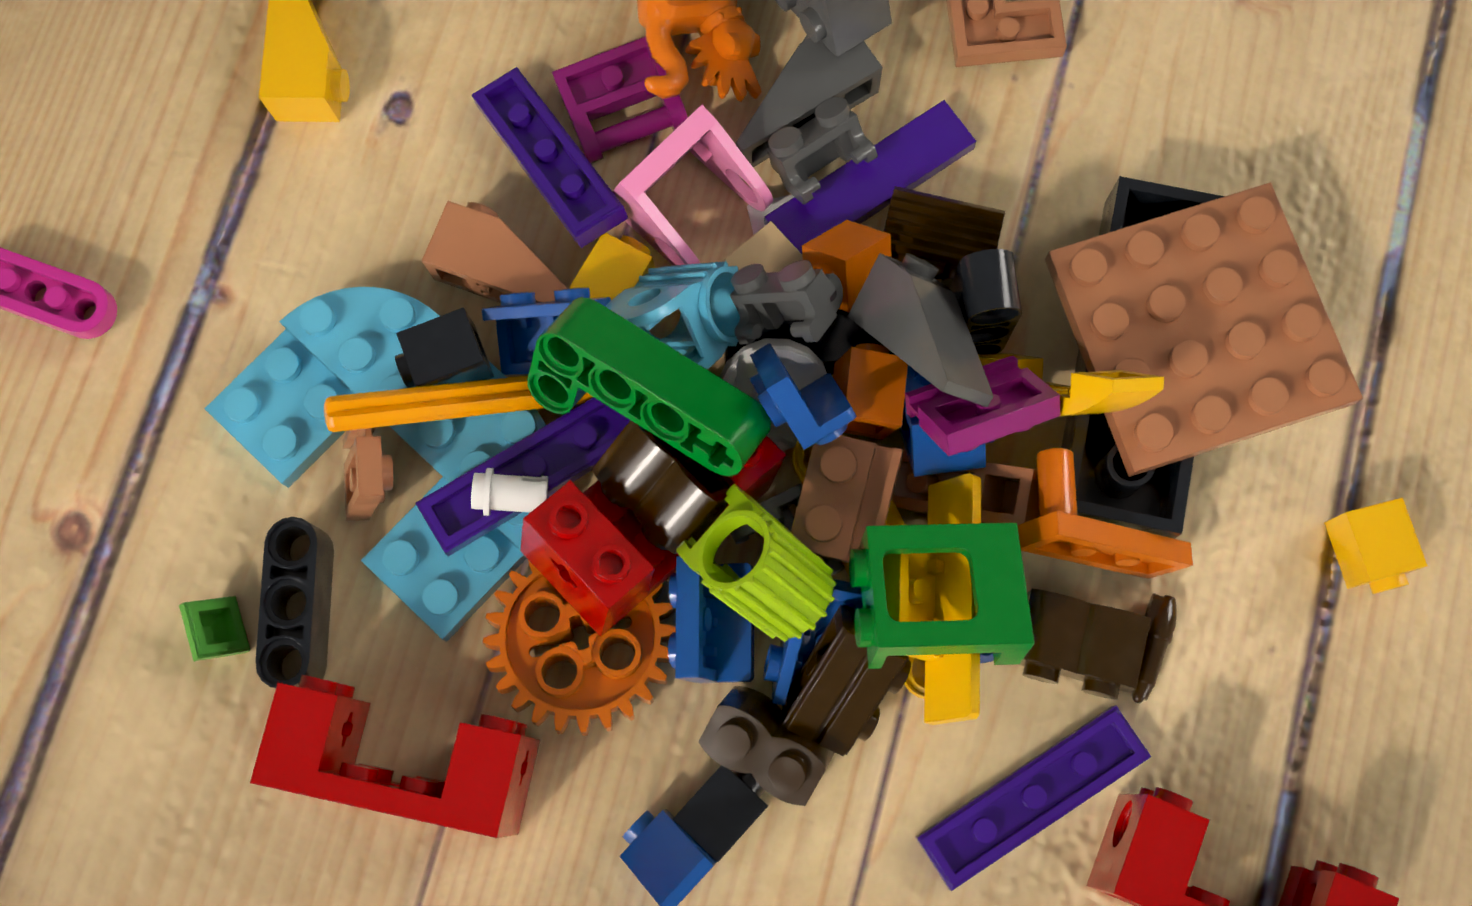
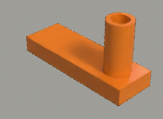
(1088, 541)

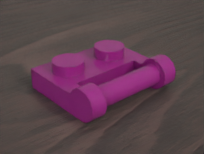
(609, 85)

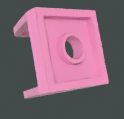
(717, 151)

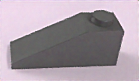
(804, 83)
(921, 325)

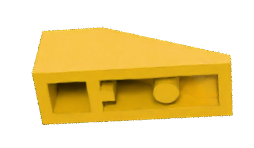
(299, 66)

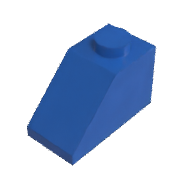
(665, 857)

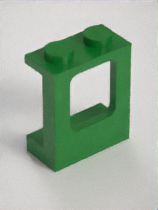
(998, 586)

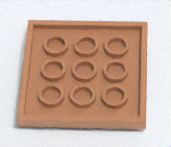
(1217, 311)

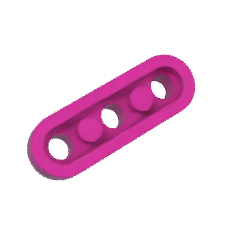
(63, 302)

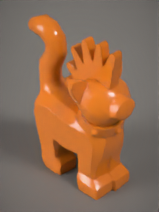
(722, 48)

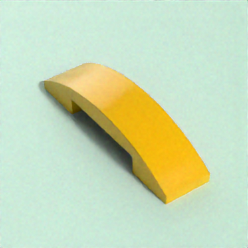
(1092, 391)

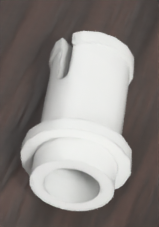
(507, 492)

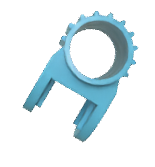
(704, 303)

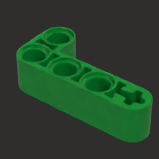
(646, 382)

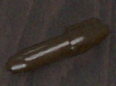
(1160, 633)

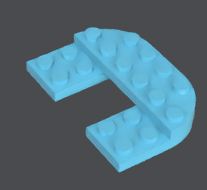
(349, 346)

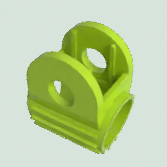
(786, 586)

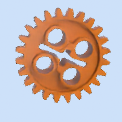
(597, 688)

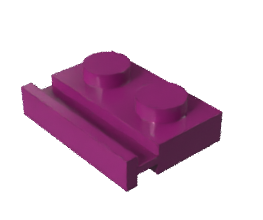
(961, 425)

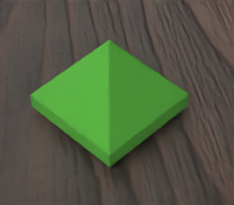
(214, 628)

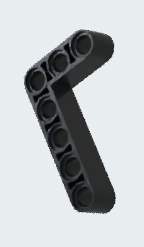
(984, 289)

